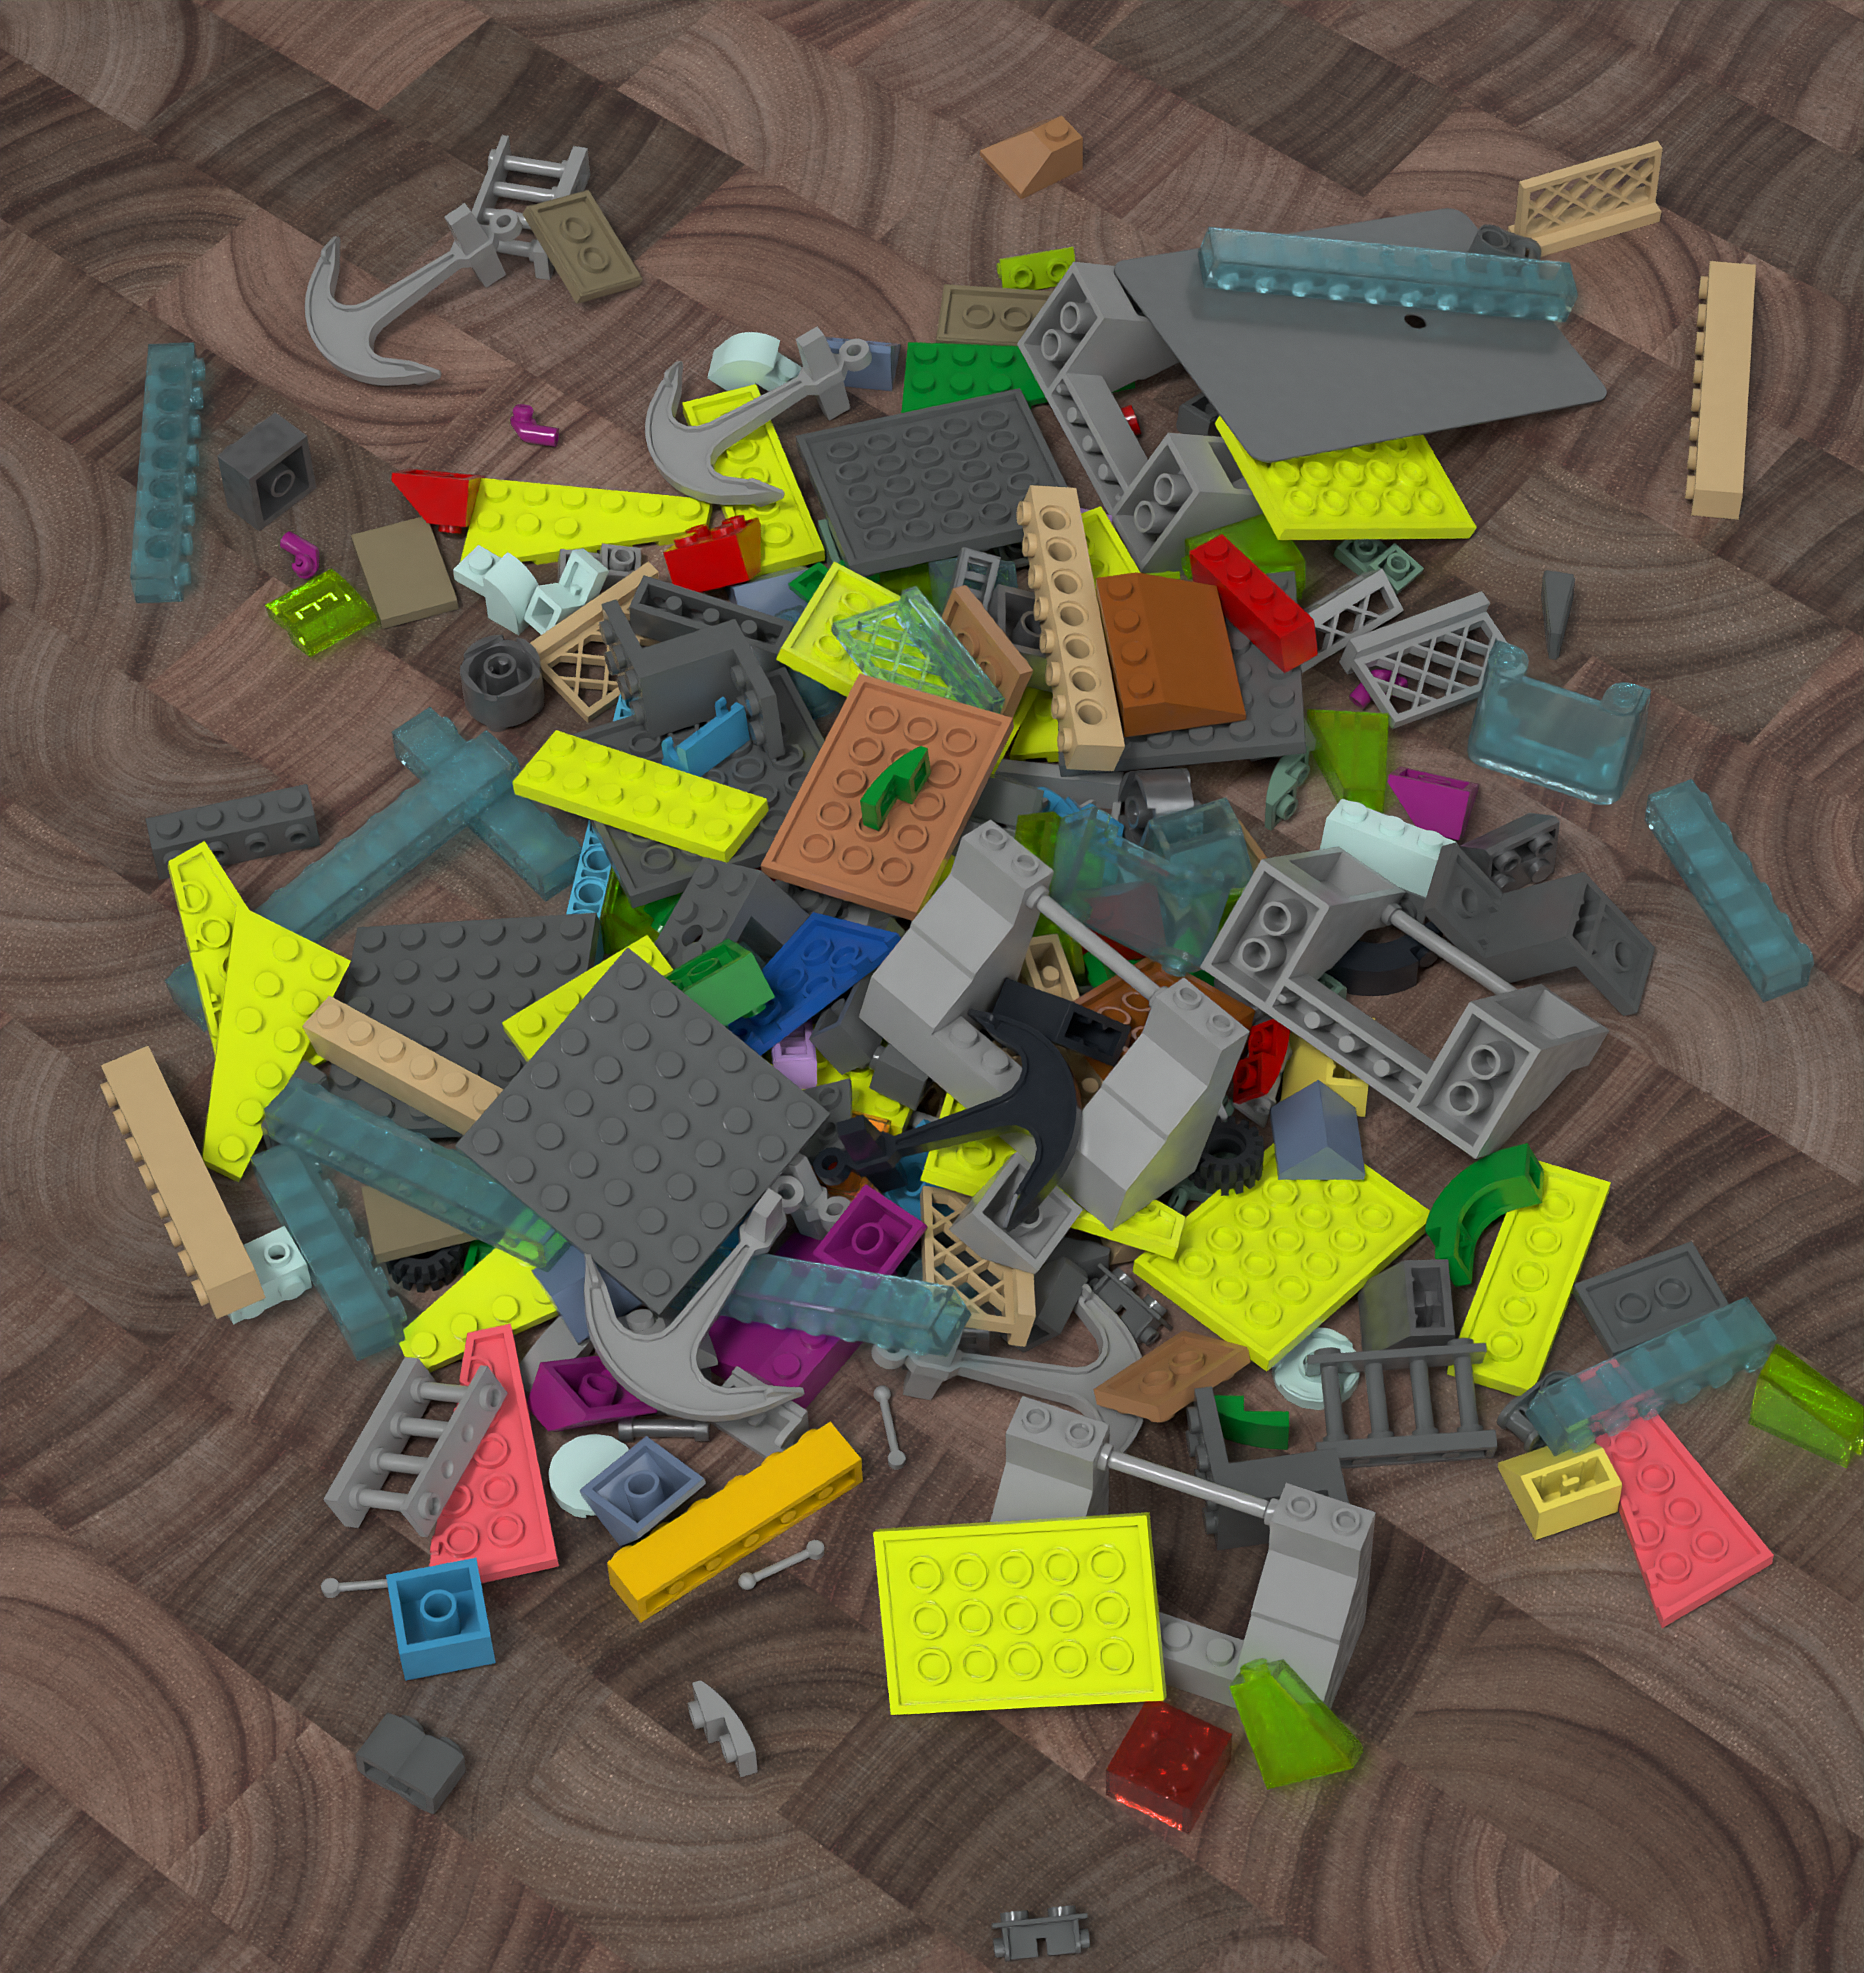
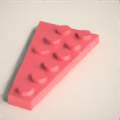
(500, 1498)
(1679, 1521)

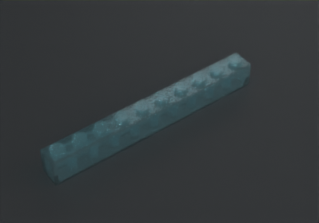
(1386, 274)
(379, 851)

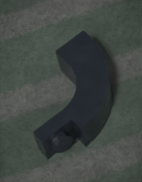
(1383, 967)

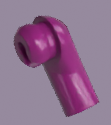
(529, 430)
(305, 554)
(1361, 697)

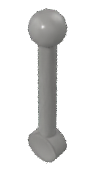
(896, 1458)
(814, 1551)
(331, 1587)

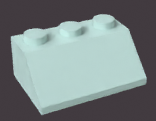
(1385, 844)

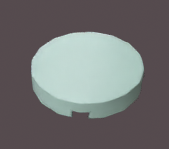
(1307, 1390)
(577, 1465)

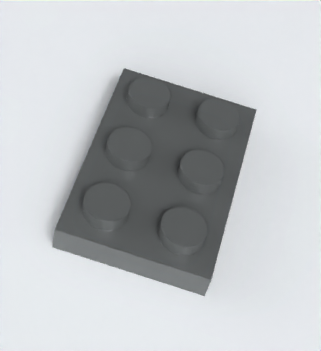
(1648, 1298)

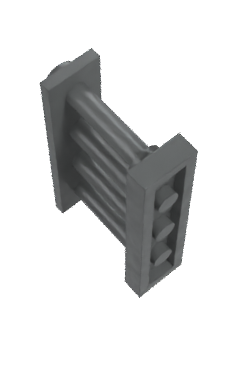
(1426, 1442)

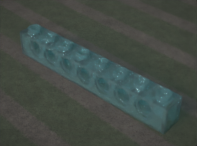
(166, 473)

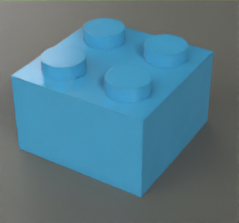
(440, 1619)

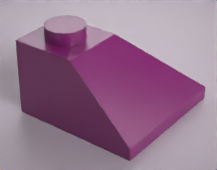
(1435, 800)
(870, 1235)
(580, 1395)

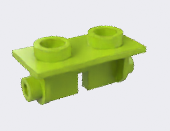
(1036, 269)

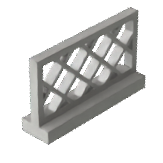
(1413, 637)

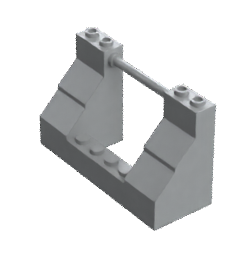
(1080, 351)
(972, 934)
(1495, 1064)
(1311, 1581)

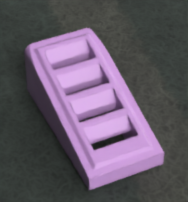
(797, 1057)

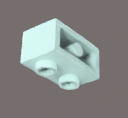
(279, 1269)

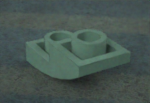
(1372, 554)
(1282, 788)

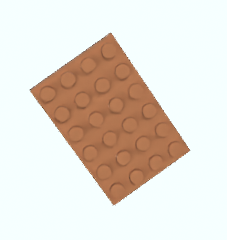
(899, 866)

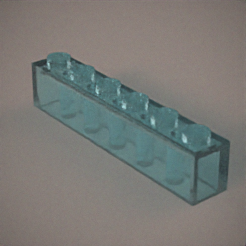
(511, 827)
(1729, 890)
(334, 1257)
(1651, 1377)

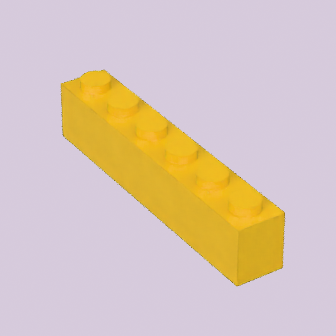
(734, 1521)

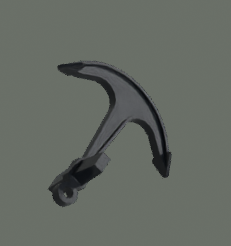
(1040, 1104)

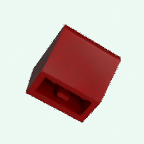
(716, 556)

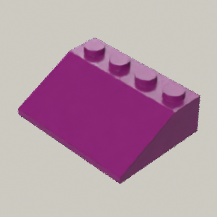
(778, 1355)

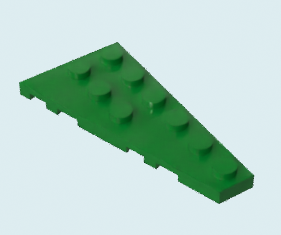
(960, 372)

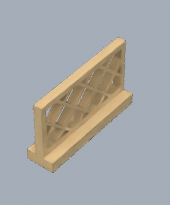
(1593, 217)
(577, 630)
(1015, 1285)

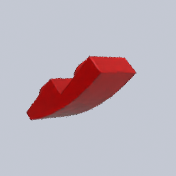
(1259, 1071)

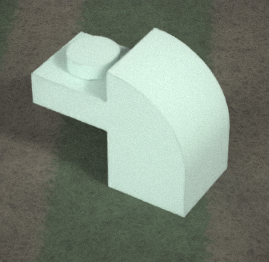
(751, 360)
(502, 582)
(577, 587)

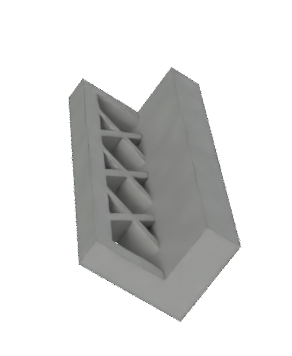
(1342, 599)
(1097, 788)

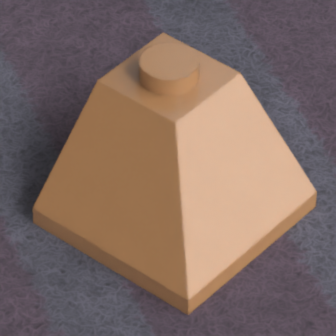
(1036, 156)

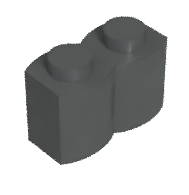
(411, 1762)

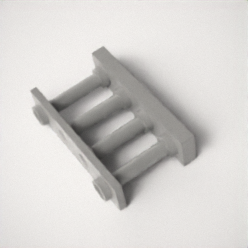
(573, 179)
(387, 1433)

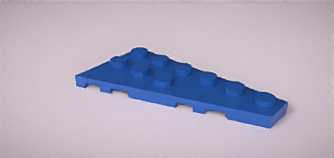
(810, 973)

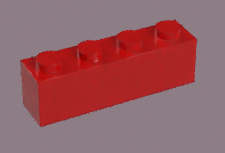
(1255, 603)

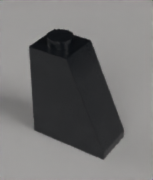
(1064, 1022)

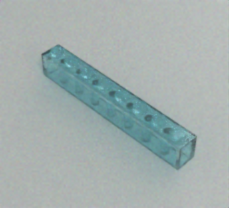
(409, 1170)
(840, 1303)

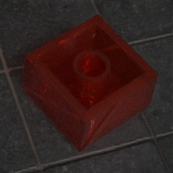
(1168, 1765)

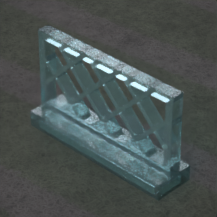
(935, 640)

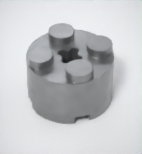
(502, 682)
(1150, 796)

